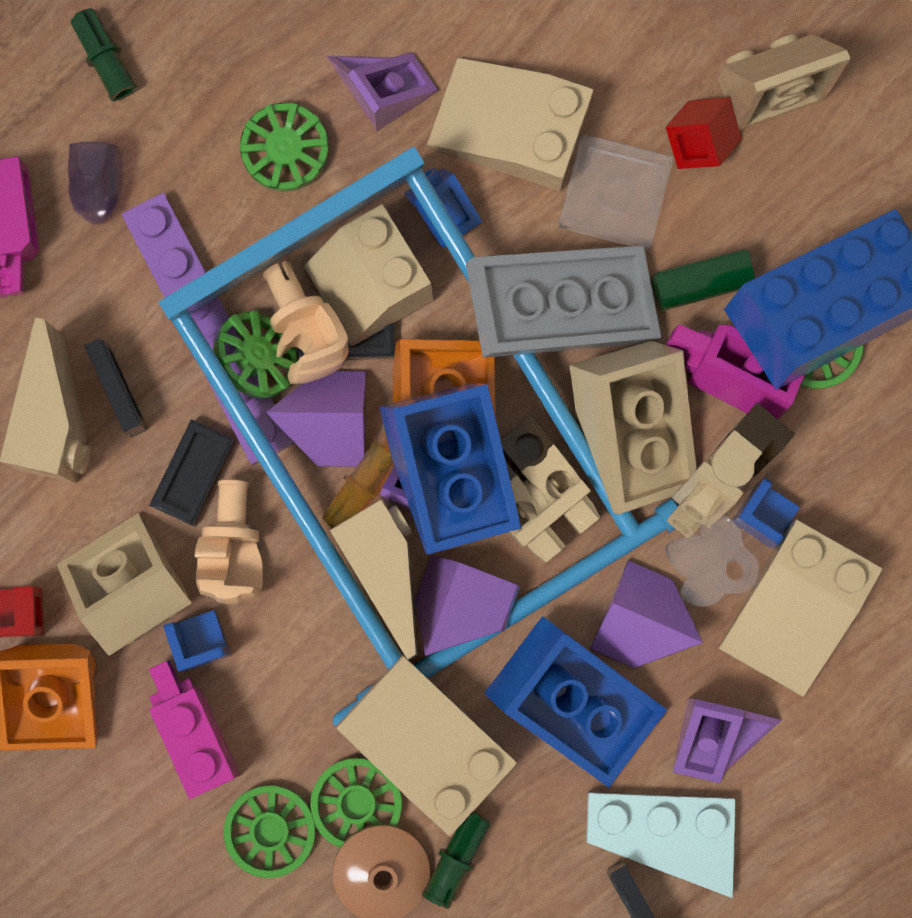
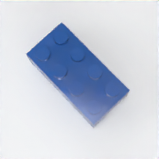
(827, 300)

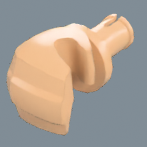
(305, 325)
(228, 552)

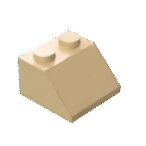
(369, 275)
(123, 585)

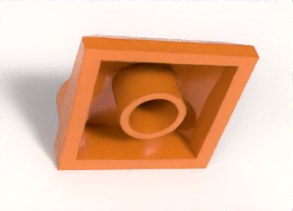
(437, 365)
(47, 697)

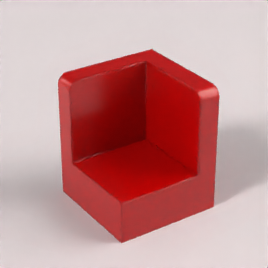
(703, 133)
(21, 612)

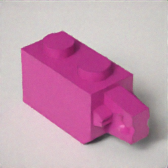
(17, 225)
(729, 371)
(190, 732)

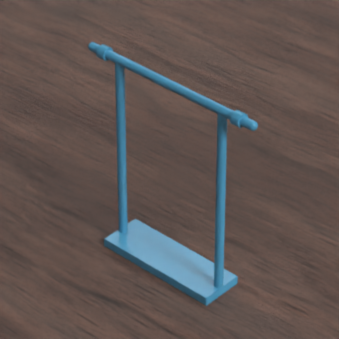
(286, 239)

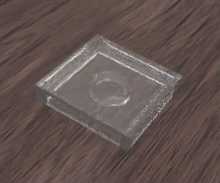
(615, 192)

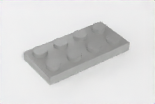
(562, 300)

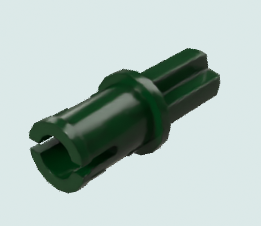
(103, 54)
(456, 860)

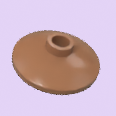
(378, 850)

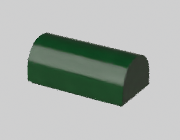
(702, 280)

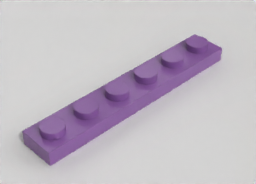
(173, 267)

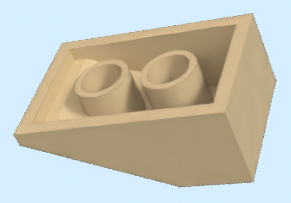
(781, 78)
(511, 120)
(46, 419)
(636, 422)
(382, 561)
(799, 607)
(426, 745)

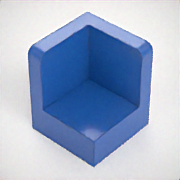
(765, 514)
(197, 641)

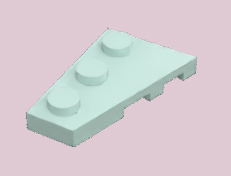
(669, 833)

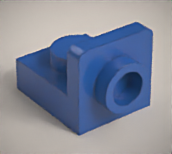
(454, 200)

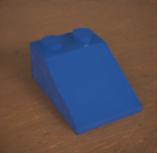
(451, 466)
(574, 702)

